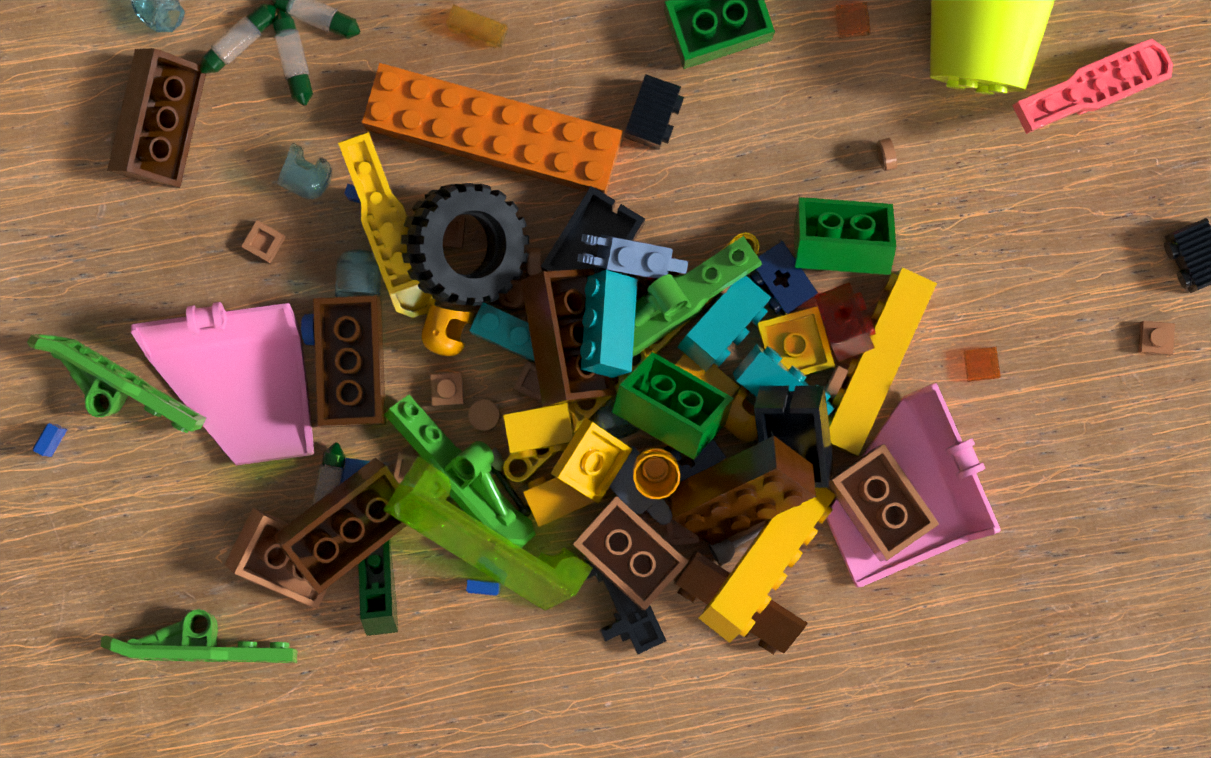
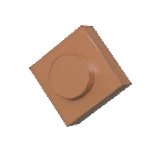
(1156, 338)
(447, 389)

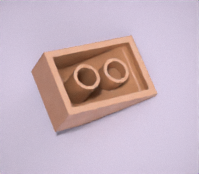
(264, 562)

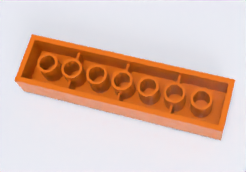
(491, 129)

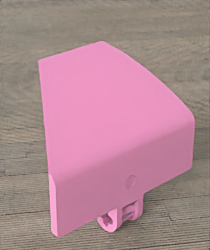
(238, 373)
(942, 472)

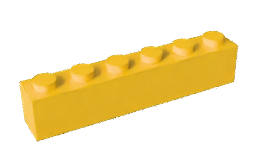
(875, 369)
(763, 566)

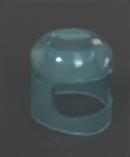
(304, 177)
(357, 274)

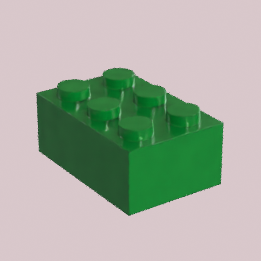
(716, 27)
(844, 236)
(672, 405)

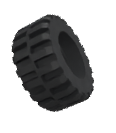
(503, 251)

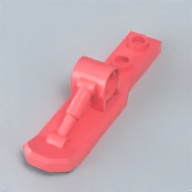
(1097, 85)

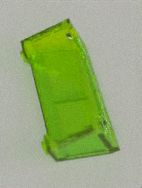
(423, 506)

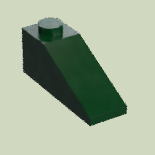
(378, 592)

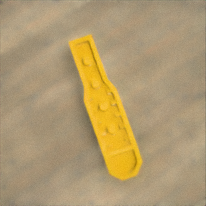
(383, 223)

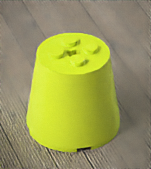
(986, 42)

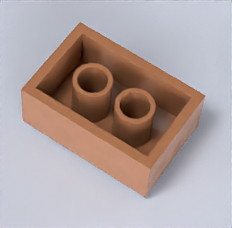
(882, 503)
(630, 553)

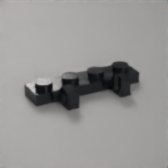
(631, 620)

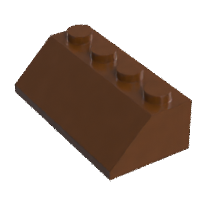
(157, 118)
(556, 329)
(774, 625)

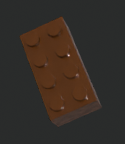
(349, 361)
(743, 491)
(342, 527)

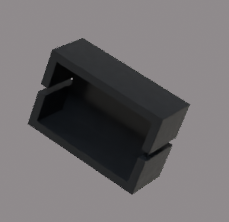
(595, 218)
(798, 421)

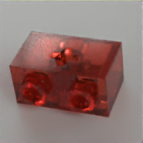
(844, 321)

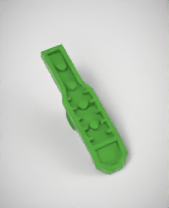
(681, 297)
(101, 376)
(466, 469)
(182, 643)

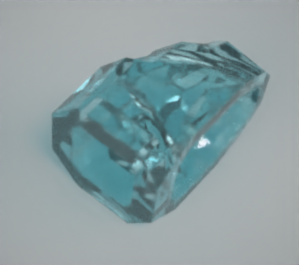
(159, 14)
(612, 423)

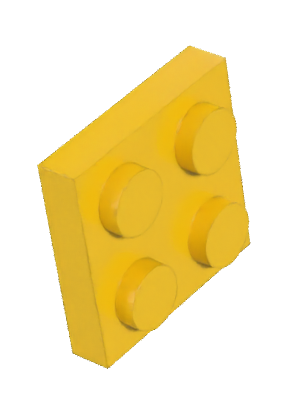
(798, 340)
(591, 460)

